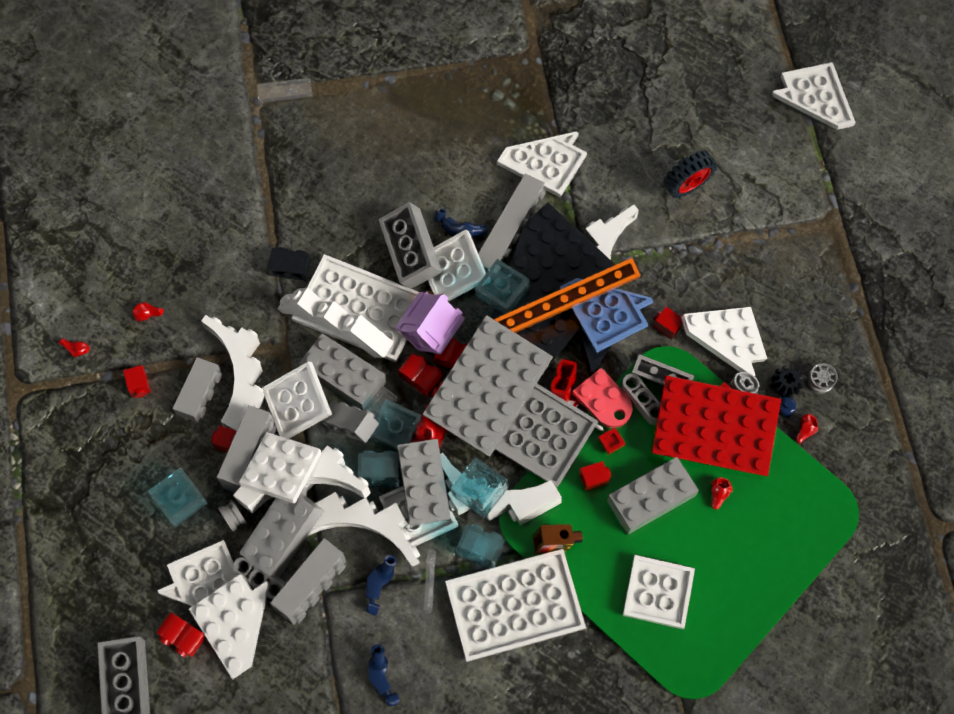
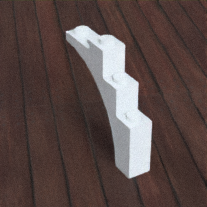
(606, 234)
(331, 315)
(246, 369)
(328, 470)
(522, 504)
(364, 516)

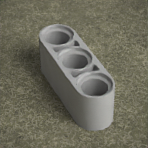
(638, 391)
(252, 573)

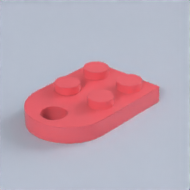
(604, 398)

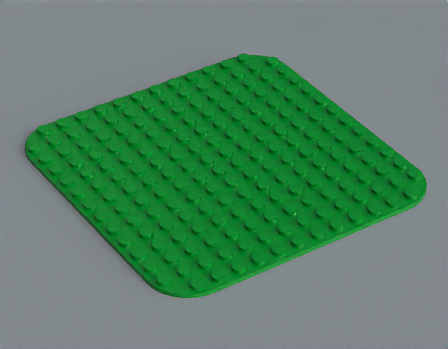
(746, 555)

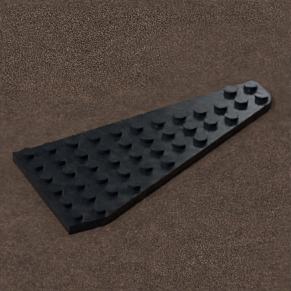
(551, 256)

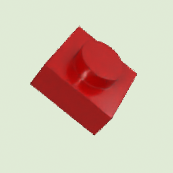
(611, 441)

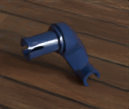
(453, 227)
(377, 579)
(377, 675)

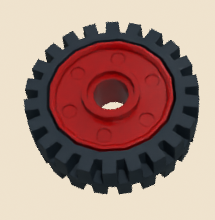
(690, 174)

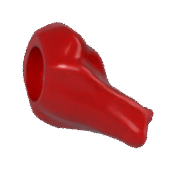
(143, 311)
(75, 348)
(808, 427)
(425, 429)
(720, 490)

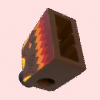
(555, 537)

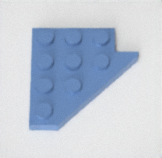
(611, 316)

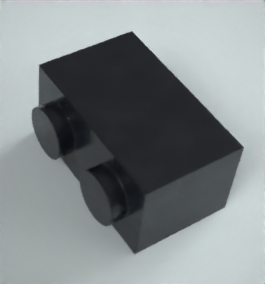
(289, 264)

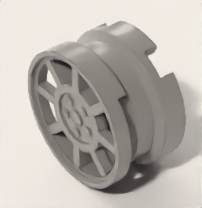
(821, 378)
(745, 382)
(232, 515)

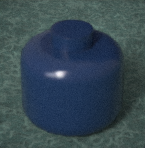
(787, 407)

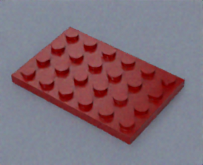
(716, 426)

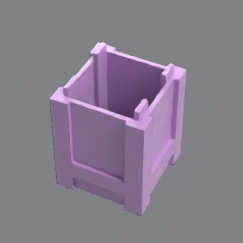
(430, 322)

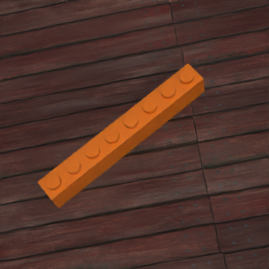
(570, 296)

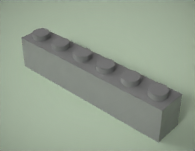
(512, 221)

